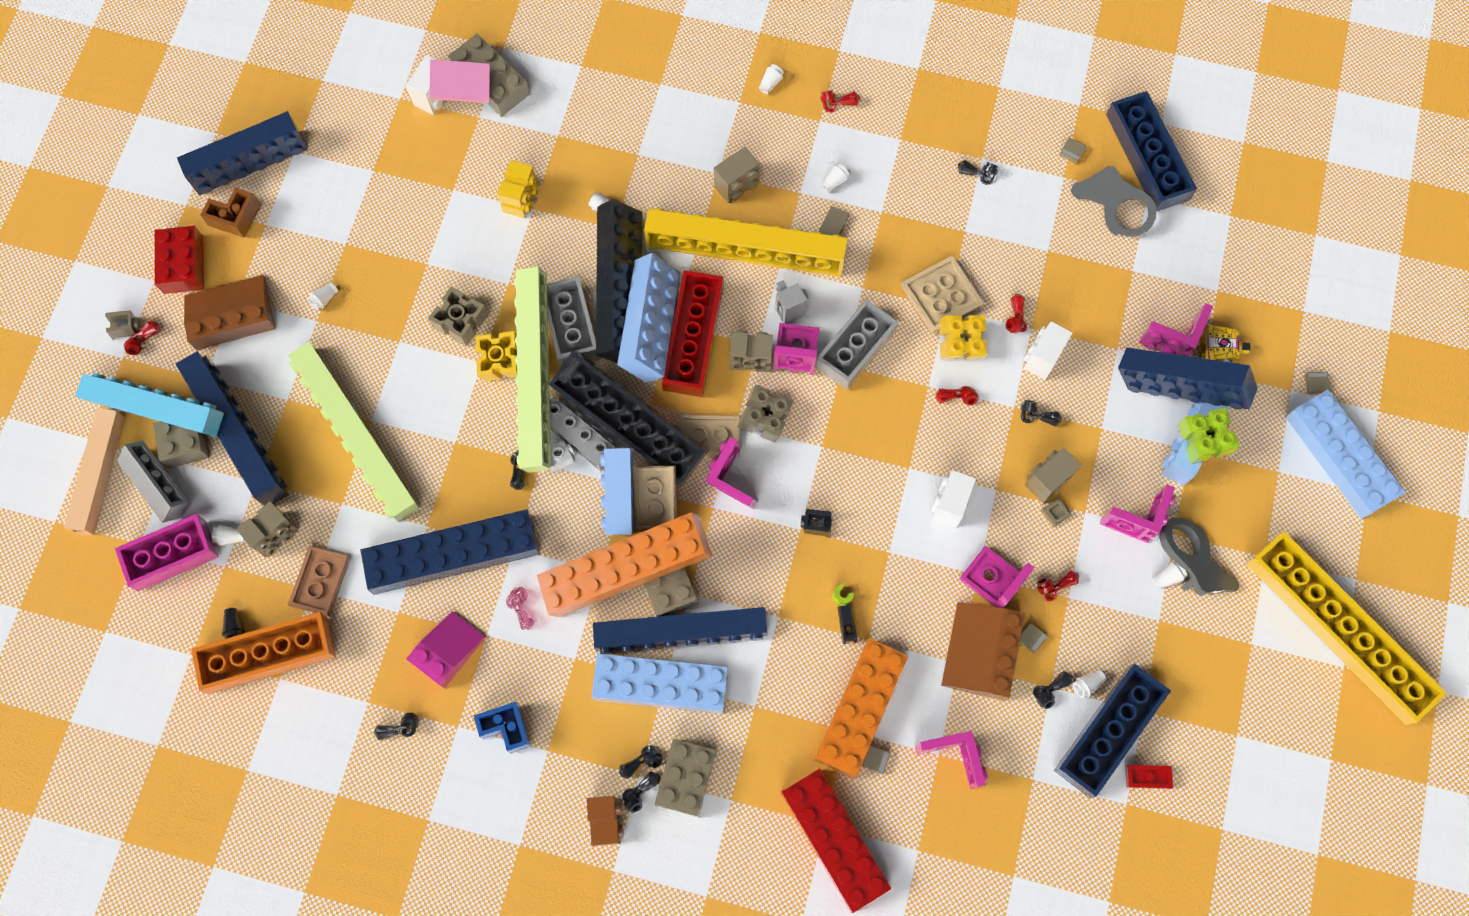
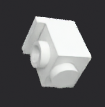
(564, 459)

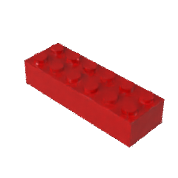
(693, 333)
(835, 841)

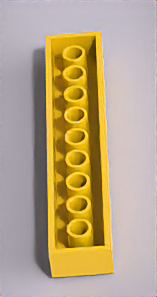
(745, 242)
(1346, 629)

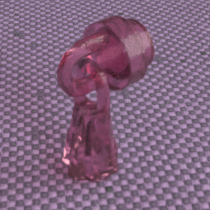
(518, 597)

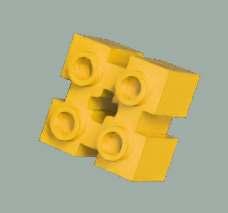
(518, 189)
(954, 345)
(496, 356)

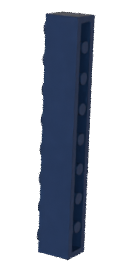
(679, 629)

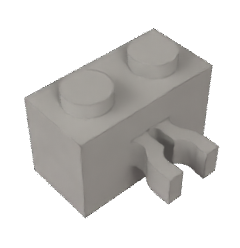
(790, 302)

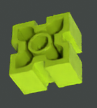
(1218, 443)

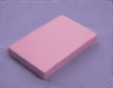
(459, 81)

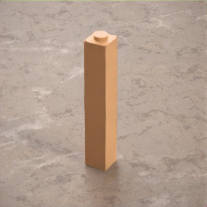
(94, 471)

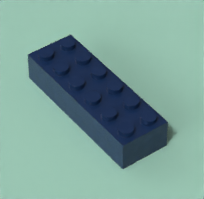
(1151, 150)
(242, 153)
(1188, 378)
(1112, 731)

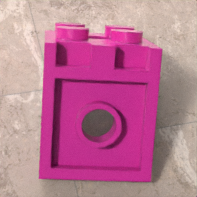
(1169, 341)
(796, 358)
(720, 467)
(1137, 526)
(1006, 580)
(970, 754)

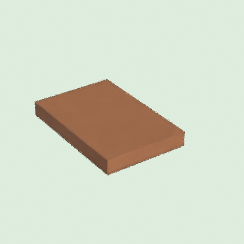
(319, 580)

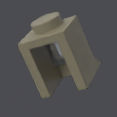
(122, 324)

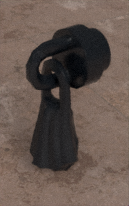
(967, 168)
(1051, 418)
(517, 480)
(1046, 698)
(408, 722)
(652, 759)
(634, 801)

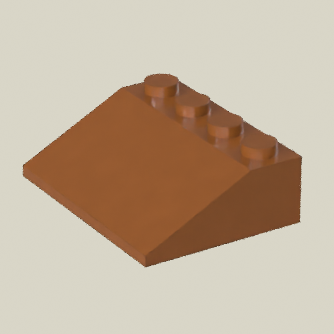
(227, 313)
(983, 650)

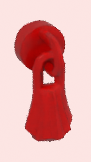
(850, 100)
(1015, 324)
(133, 346)
(968, 395)
(1046, 585)

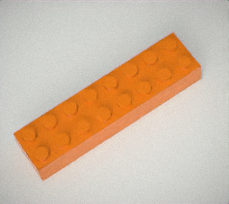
(624, 565)

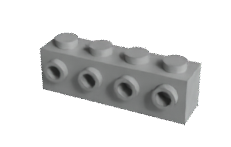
(580, 436)
(152, 481)

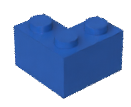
(506, 721)

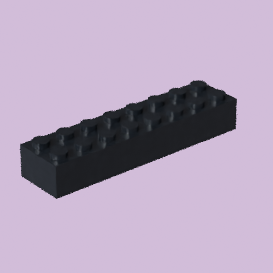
(617, 249)
(628, 416)

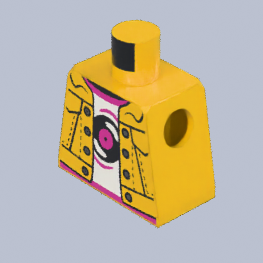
(1221, 344)

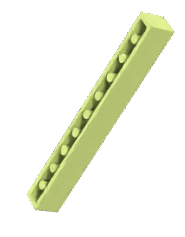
(532, 370)
(353, 431)

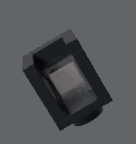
(817, 522)

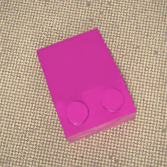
(446, 649)

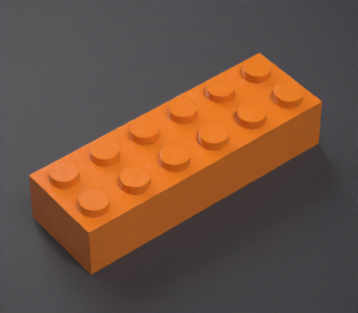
(263, 653)
(861, 708)

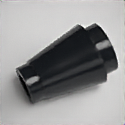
(231, 623)

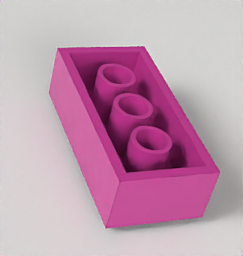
(166, 552)

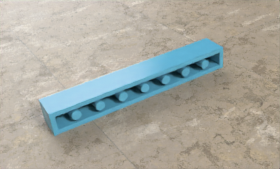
(150, 405)

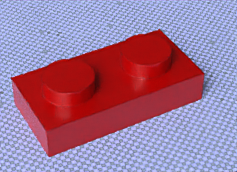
(1149, 776)

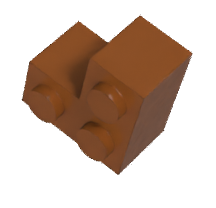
(235, 215)
(604, 820)

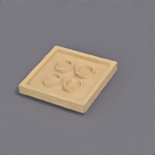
(941, 293)

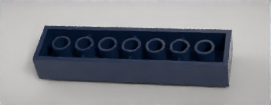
(234, 432)
(449, 552)

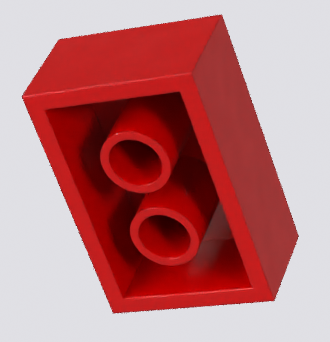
(178, 259)

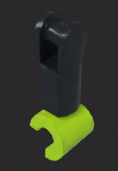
(845, 614)

